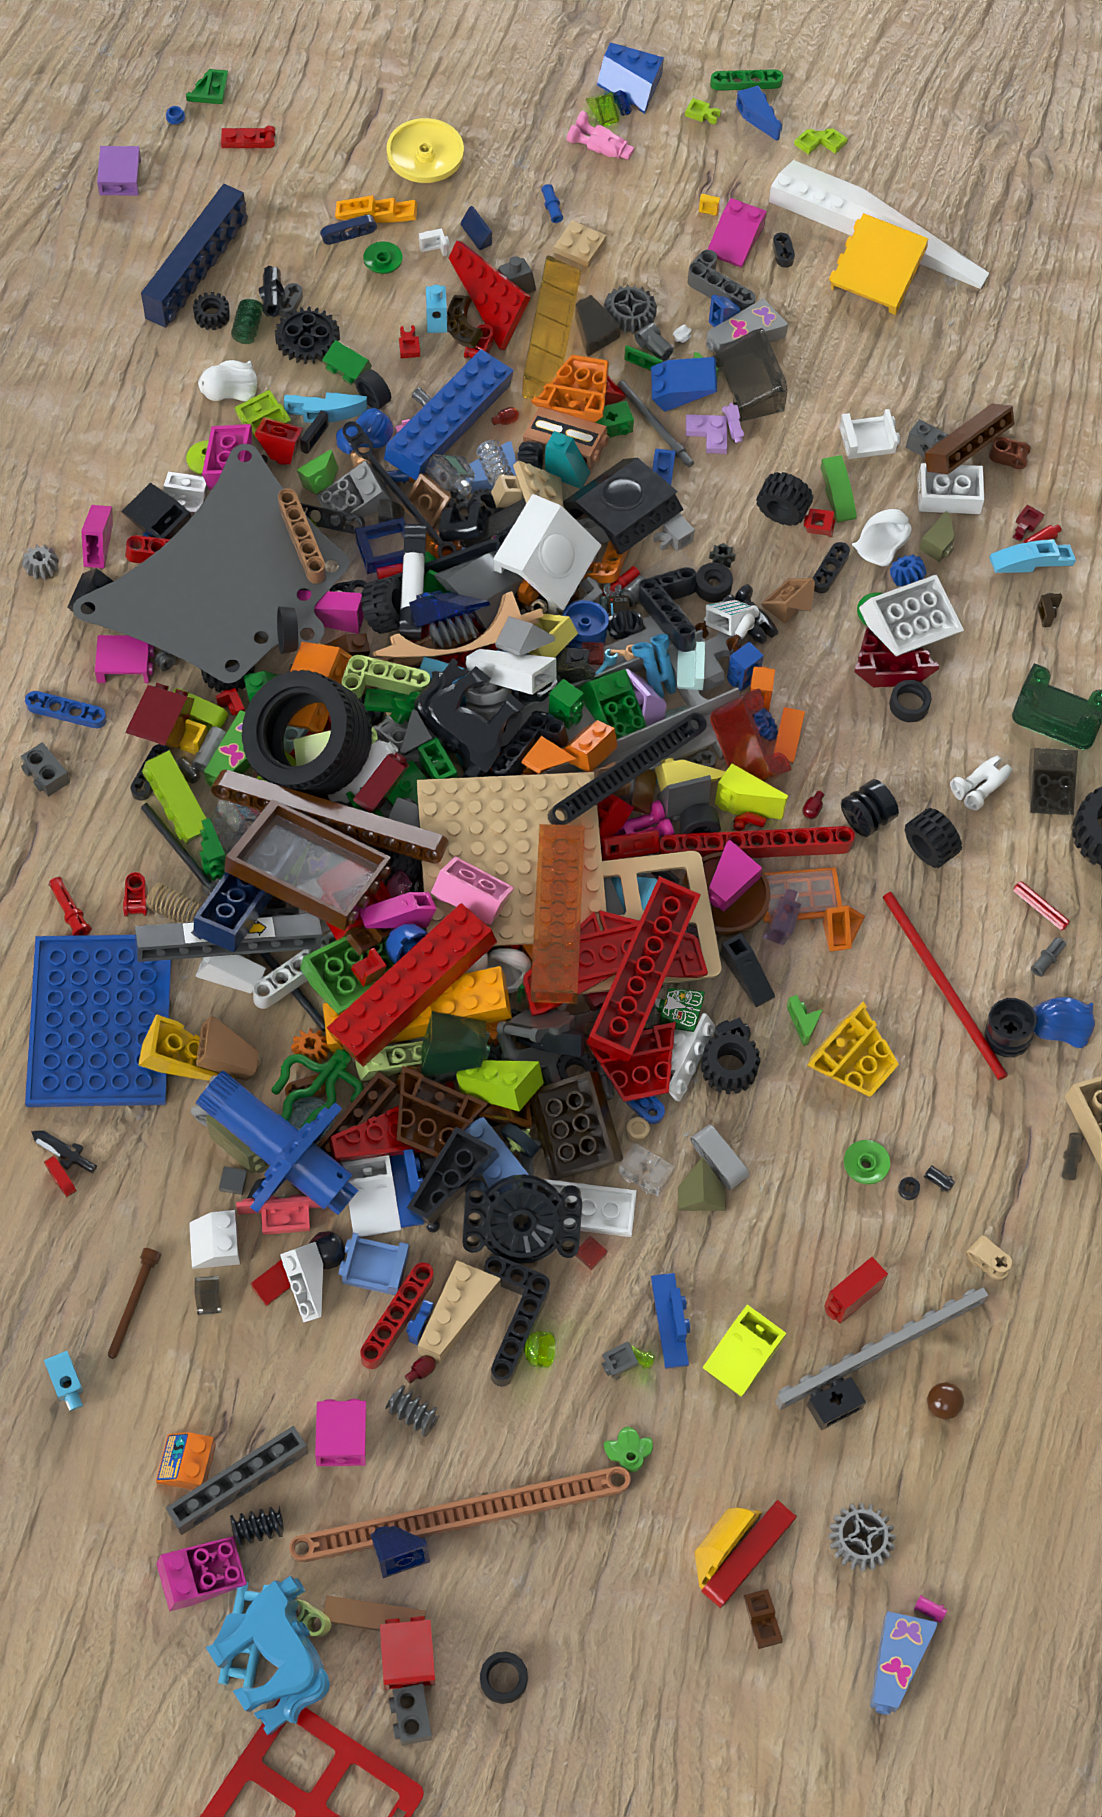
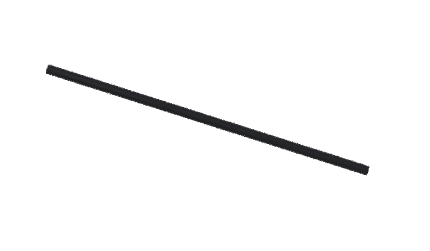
(203, 878)

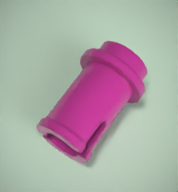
(930, 1609)

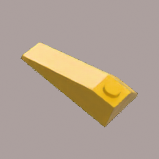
(172, 1050)

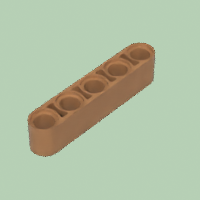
(302, 544)

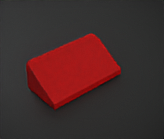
(271, 1283)

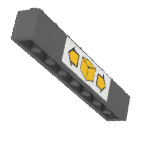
(267, 935)

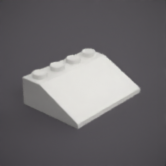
(911, 616)

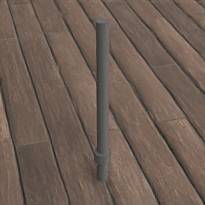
(680, 451)

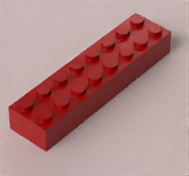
(643, 969)
(412, 984)

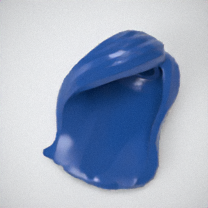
(375, 425)
(1065, 1021)

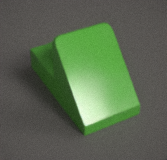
(804, 1023)

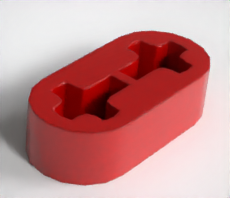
(60, 1176)

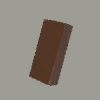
(643, 792)

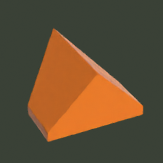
(545, 756)
(841, 926)

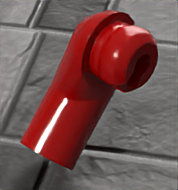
(747, 818)

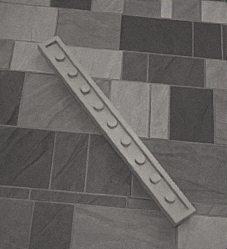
(872, 1351)

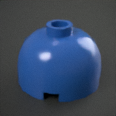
(403, 940)

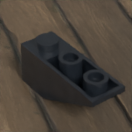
(747, 969)

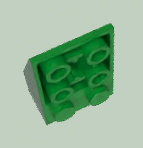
(614, 703)

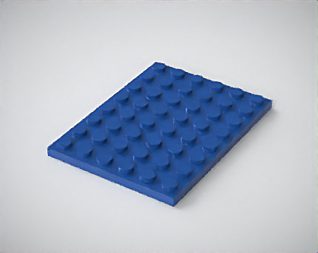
(91, 1021)

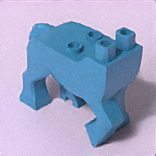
(284, 1643)

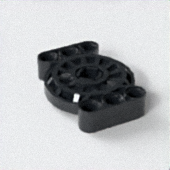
(524, 1196)

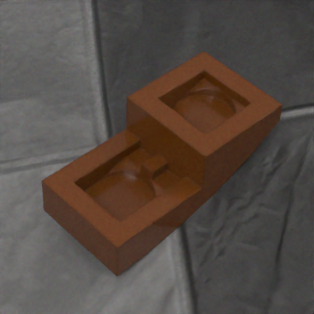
(367, 938)
(763, 1619)

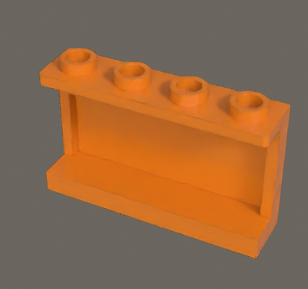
(324, 660)

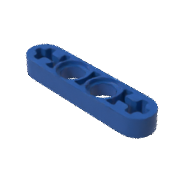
(67, 706)

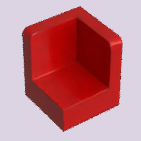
(369, 968)

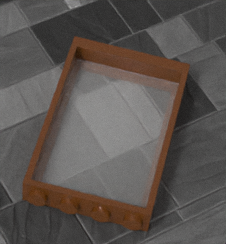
(308, 864)

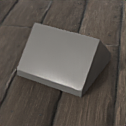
(522, 637)

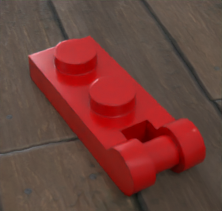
(248, 137)
(630, 845)

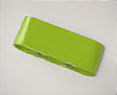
(206, 712)

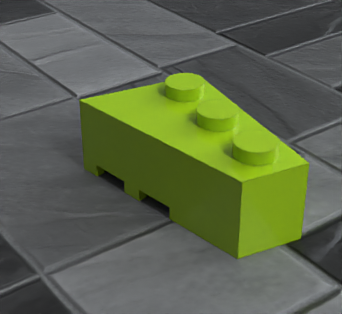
(502, 1082)

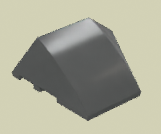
(480, 581)

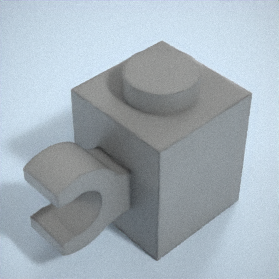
(675, 532)

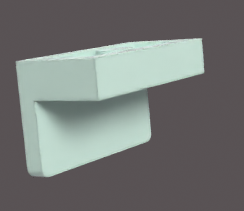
(691, 668)

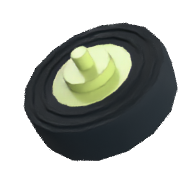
(519, 1140)

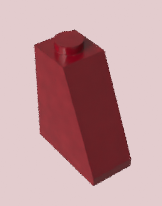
(382, 782)

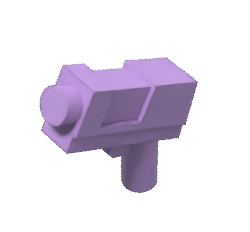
(733, 421)

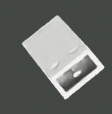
(375, 1204)

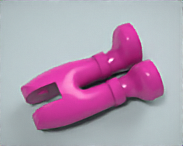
(656, 816)

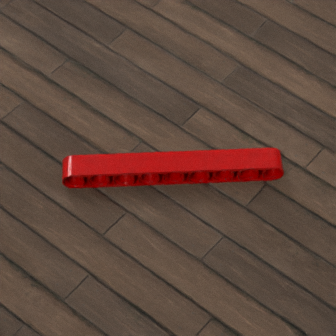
(766, 840)

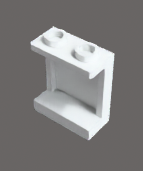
(869, 435)

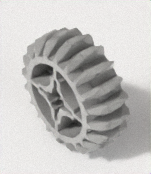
(864, 1546)

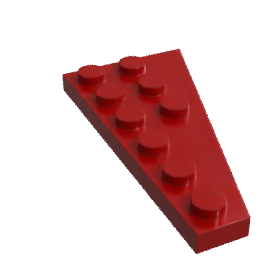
(493, 294)
(371, 1138)

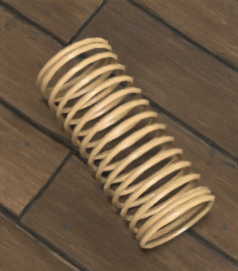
(154, 904)

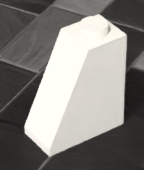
(231, 971)

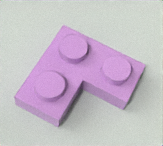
(712, 428)

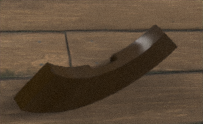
(458, 324)

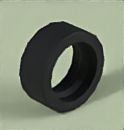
(374, 387)
(913, 687)
(501, 1657)

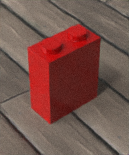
(855, 1290)

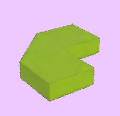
(812, 139)

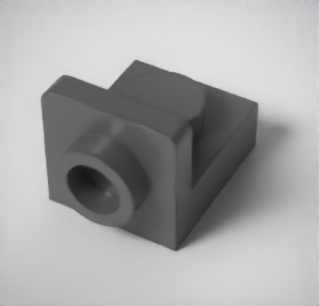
(619, 1360)

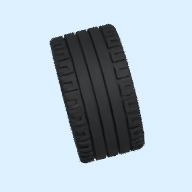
(273, 709)

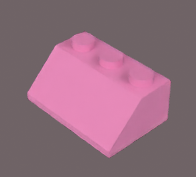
(472, 887)

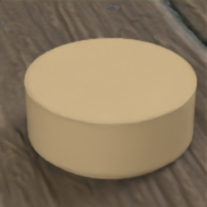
(638, 1129)

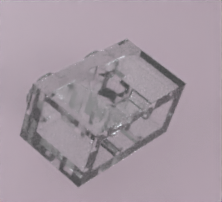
(639, 1160)

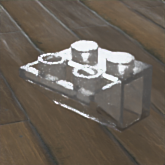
(232, 822)

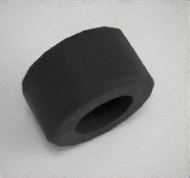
(699, 819)

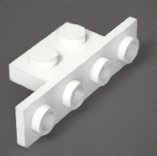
(686, 1054)

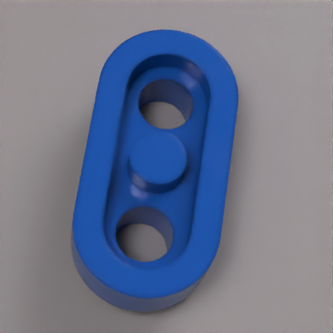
(645, 1105)

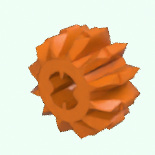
(309, 1039)

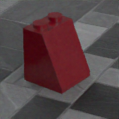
(161, 715)

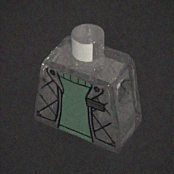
(451, 473)

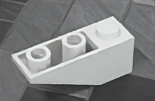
(305, 1276)

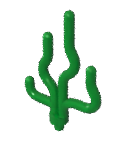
(332, 1070)

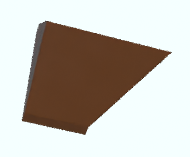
(504, 1115)

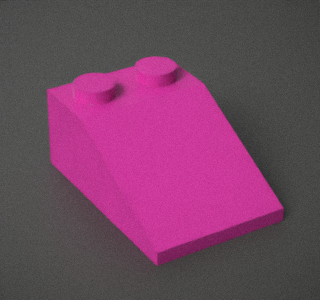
(737, 232)
(220, 445)

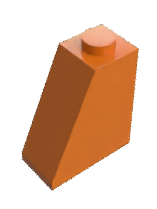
(789, 733)

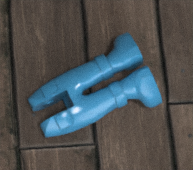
(646, 651)

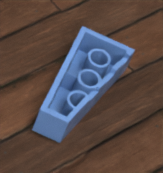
(506, 1163)

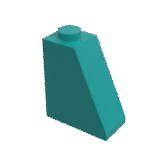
(565, 460)

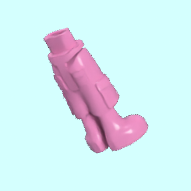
(600, 139)

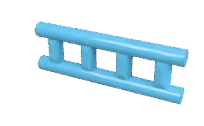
(247, 1674)

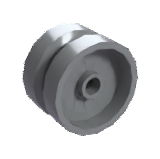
(486, 699)

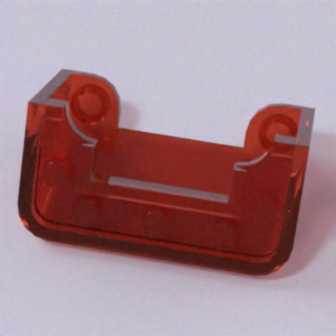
(741, 739)

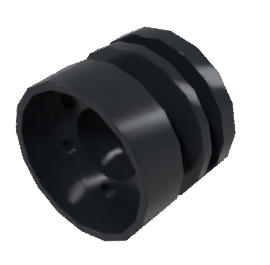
(869, 807)
(1014, 1017)

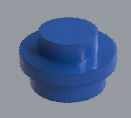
(175, 115)

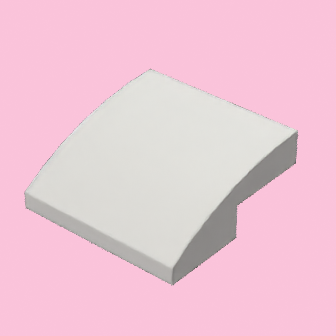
(186, 489)

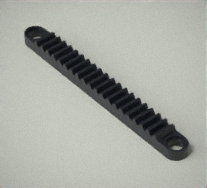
(627, 770)

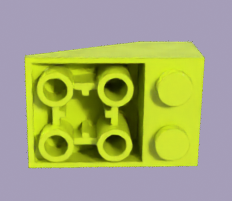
(744, 1350)

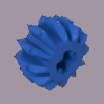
(907, 570)

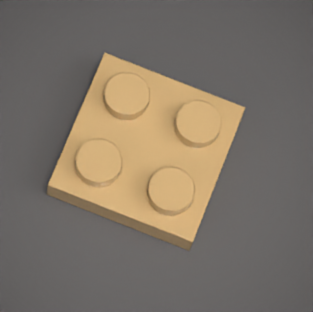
(579, 243)

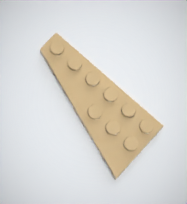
(538, 482)

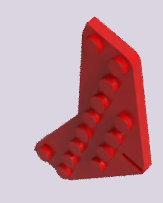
(605, 949)

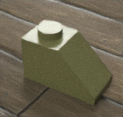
(939, 539)

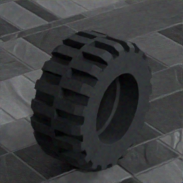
(1087, 829)

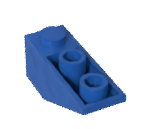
(756, 110)

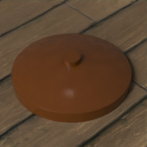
(745, 911)

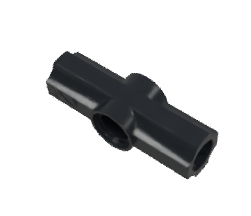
(271, 291)

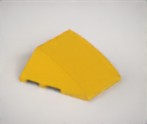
(855, 1054)
(722, 1540)

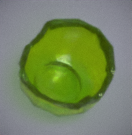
(540, 1349)

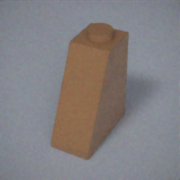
(226, 1051)

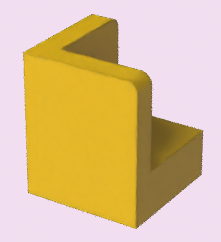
(193, 737)

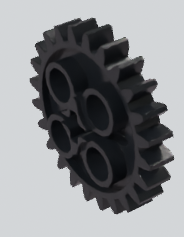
(306, 334)

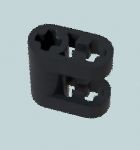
(453, 529)

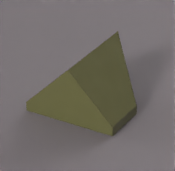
(701, 1190)

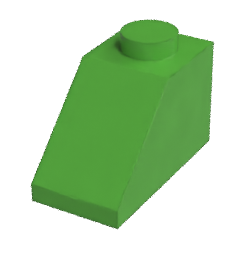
(319, 472)

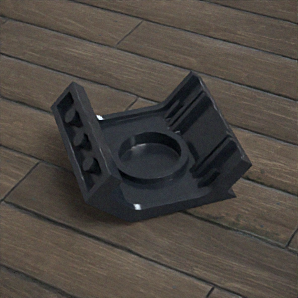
(626, 502)

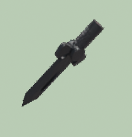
(63, 1150)

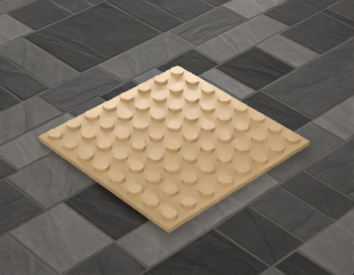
(497, 831)

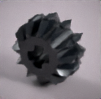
(531, 453)
(625, 624)

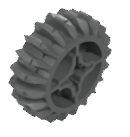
(631, 307)

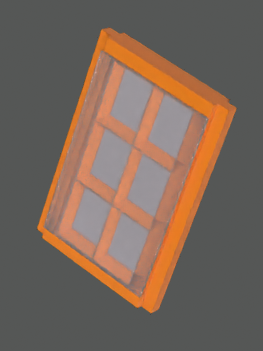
(816, 890)

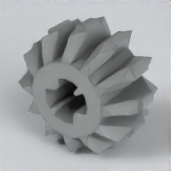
(40, 562)

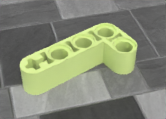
(388, 680)

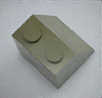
(235, 1147)

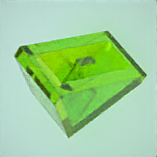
(604, 108)

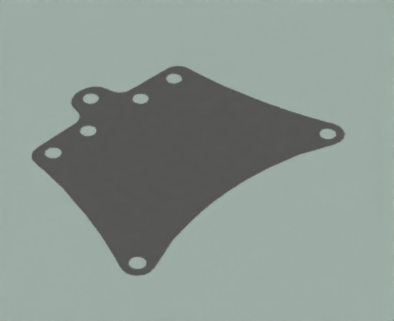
(220, 578)

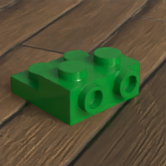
(212, 853)

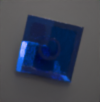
(398, 1550)

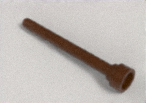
(149, 1259)

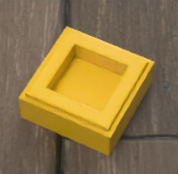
(709, 204)

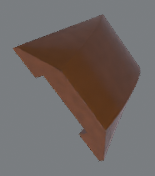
(431, 1112)

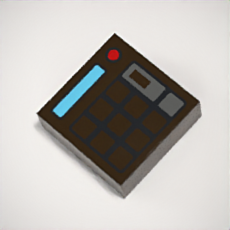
(616, 604)

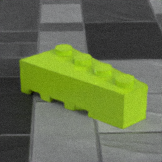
(174, 796)

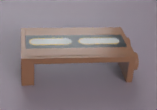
(588, 436)

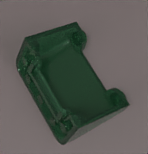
(1057, 711)

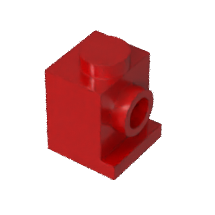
(826, 517)

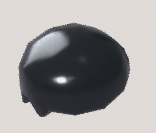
(330, 1248)

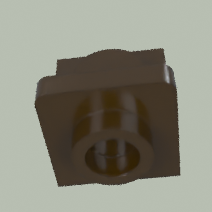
(1047, 608)

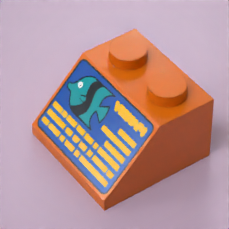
(186, 1460)

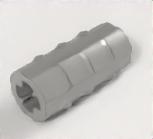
(208, 748)

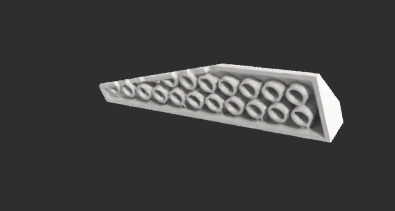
(842, 203)

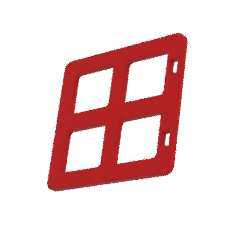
(312, 1804)

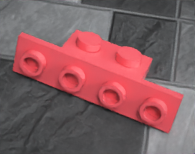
(281, 1214)

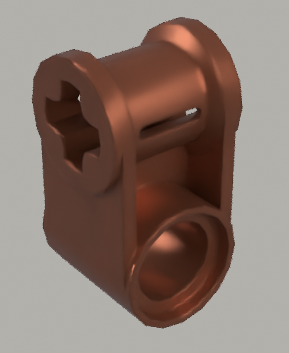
(1008, 452)

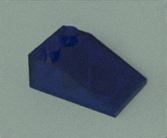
(437, 606)

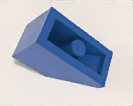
(721, 310)

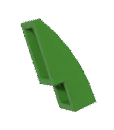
(838, 488)

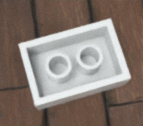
(953, 492)

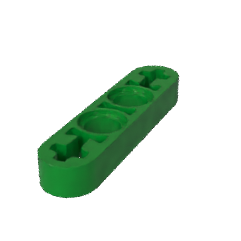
(746, 76)

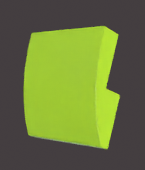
(261, 407)

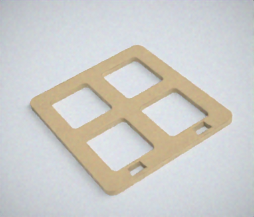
(702, 918)

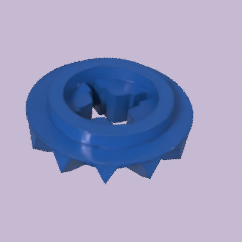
(766, 724)

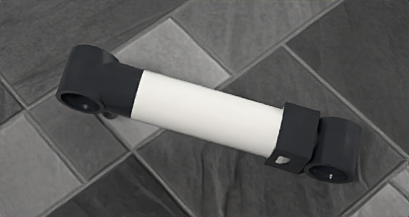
(412, 578)

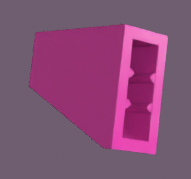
(96, 536)
(732, 877)

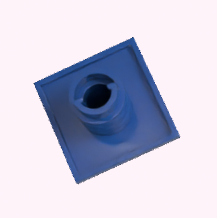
(281, 1145)

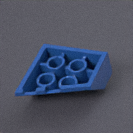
(632, 72)

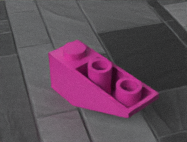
(404, 909)

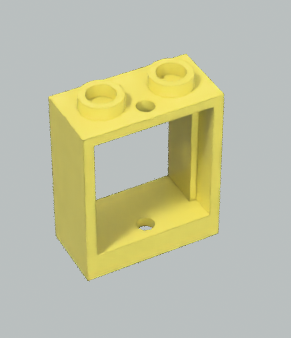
(561, 628)

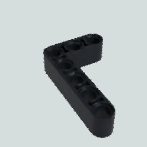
(657, 599)
(520, 1317)

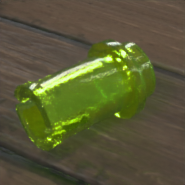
(644, 1358)

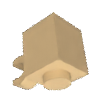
(506, 491)

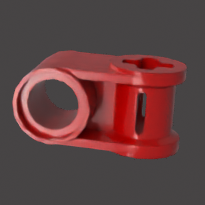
(485, 342)
(135, 898)

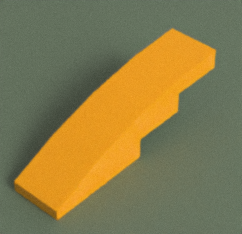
(382, 210)

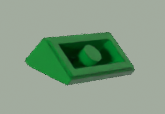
(640, 358)

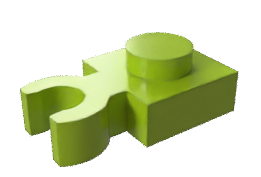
(701, 110)

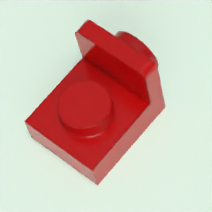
(231, 699)

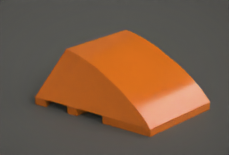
(577, 388)

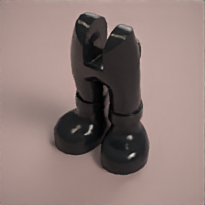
(744, 595)

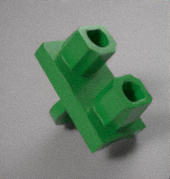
(403, 707)

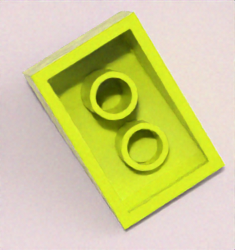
(743, 793)

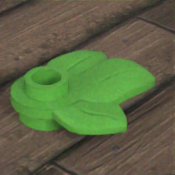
(629, 1446)

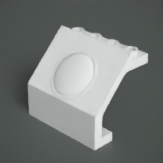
(548, 551)

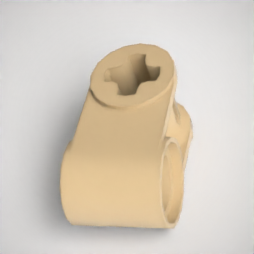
(988, 1258)

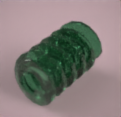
(247, 321)

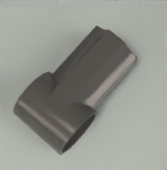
(651, 338)

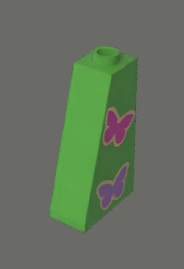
(229, 753)

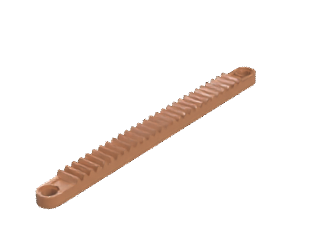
(464, 1513)

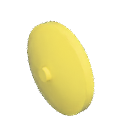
(425, 150)

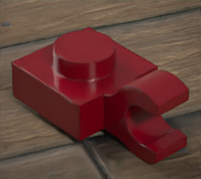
(1027, 520)

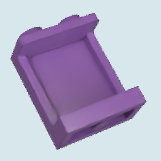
(118, 170)

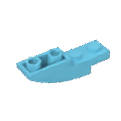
(336, 405)
(1032, 554)

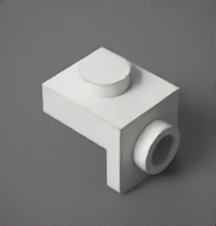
(434, 240)

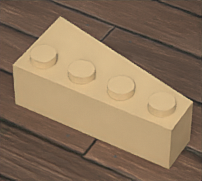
(459, 1304)

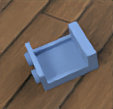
(374, 1265)

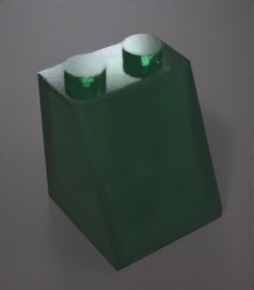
(453, 1044)

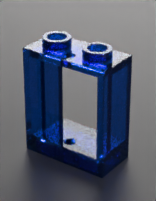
(376, 531)

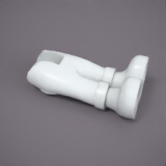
(986, 771)

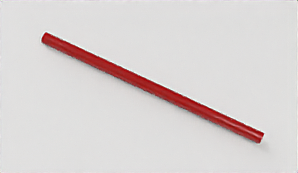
(945, 986)

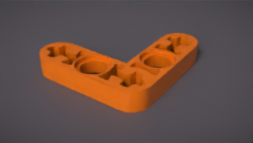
(608, 570)

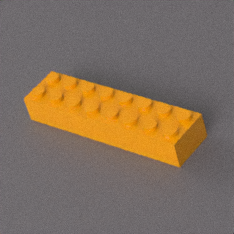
(474, 996)

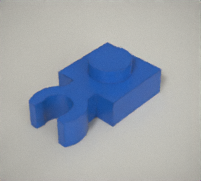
(416, 1327)

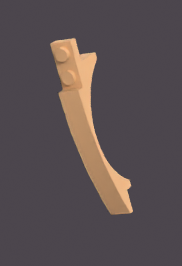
(508, 607)

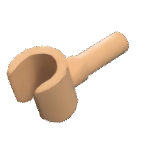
(628, 655)

